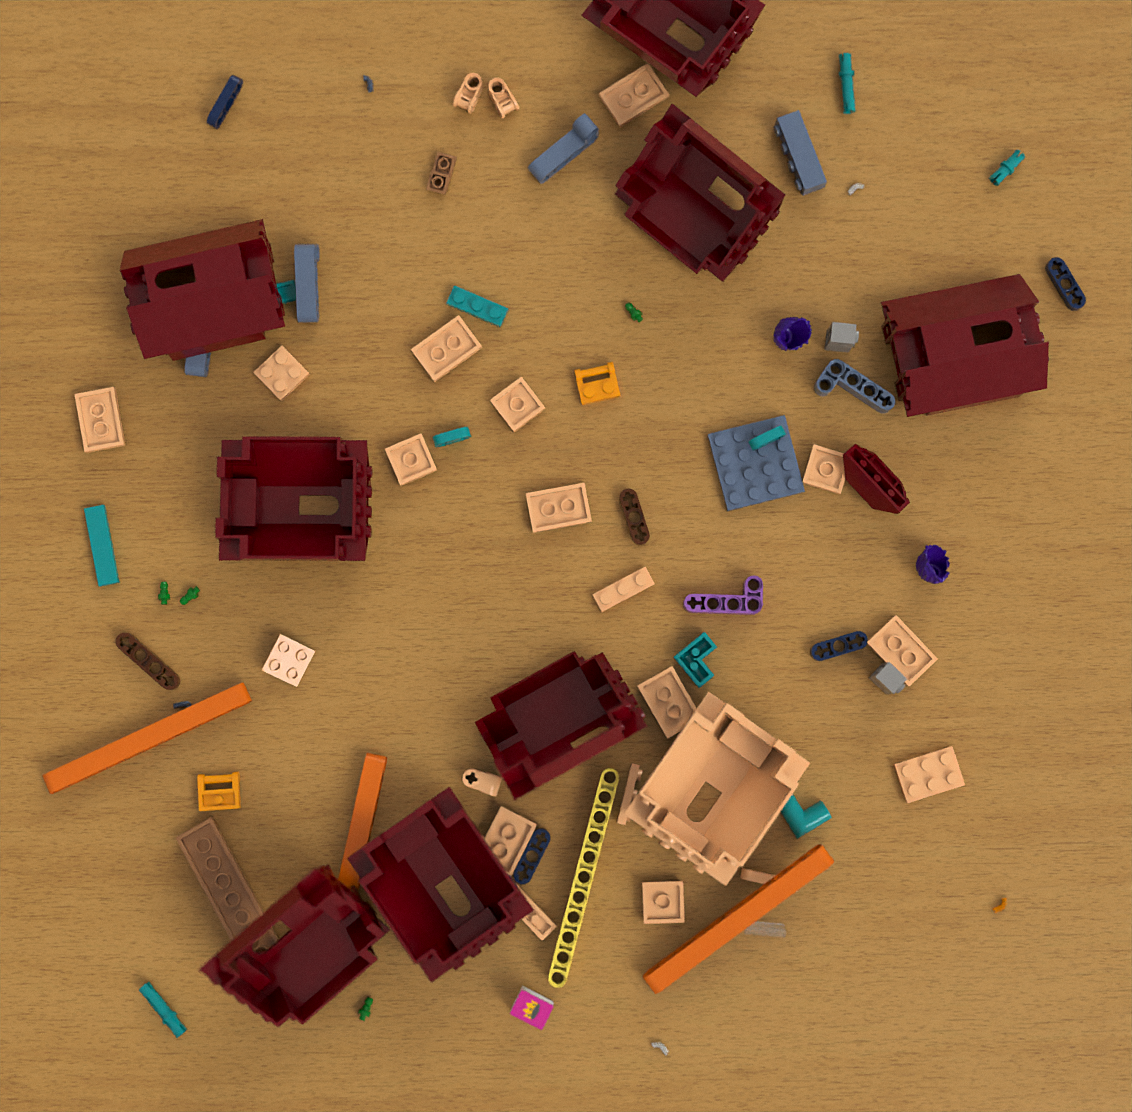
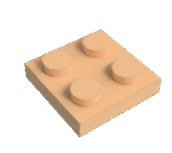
(281, 373)
(517, 404)
(410, 459)
(825, 470)
(663, 902)

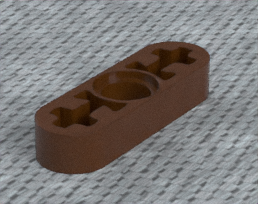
(624, 504)

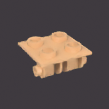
(288, 660)

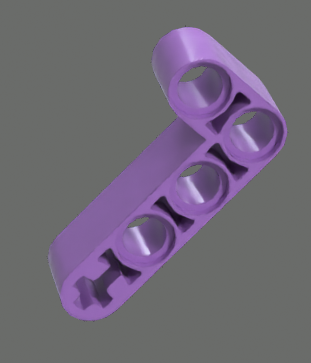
(722, 608)

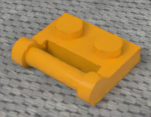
(600, 389)
(219, 798)

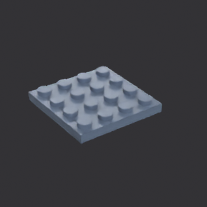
(755, 475)

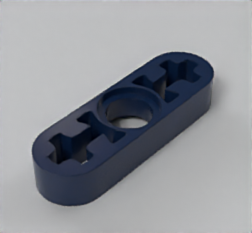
(224, 101)
(1063, 292)
(851, 636)
(534, 839)

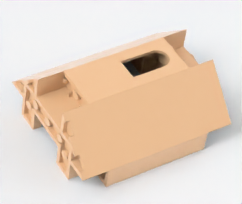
(738, 760)

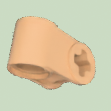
(467, 96)
(503, 100)
(486, 782)

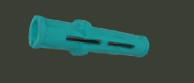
(846, 75)
(159, 1005)

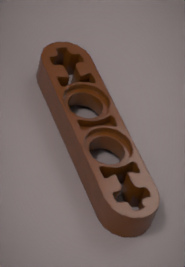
(146, 663)

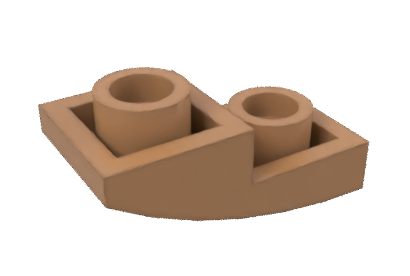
(441, 173)

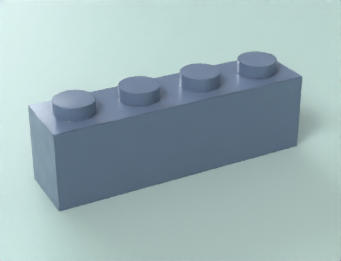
(800, 153)

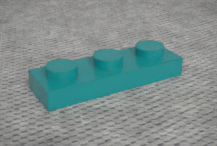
(477, 306)

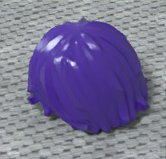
(792, 333)
(933, 564)

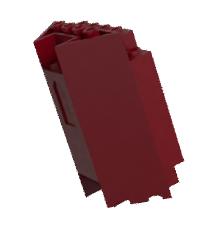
(643, 29)
(673, 199)
(223, 309)
(937, 353)
(263, 494)
(549, 711)
(417, 855)
(312, 962)

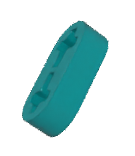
(451, 437)
(767, 438)

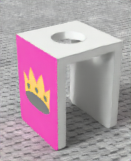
(532, 1007)

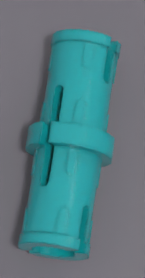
(1007, 167)

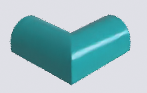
(691, 659)
(804, 821)

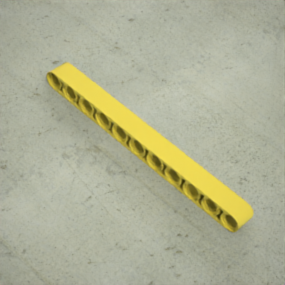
(577, 885)

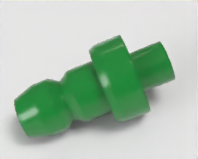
(635, 314)
(192, 593)
(164, 596)
(365, 1009)

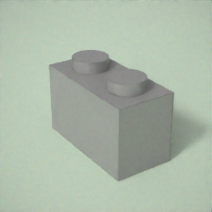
(841, 337)
(888, 678)

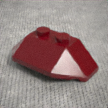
(874, 480)

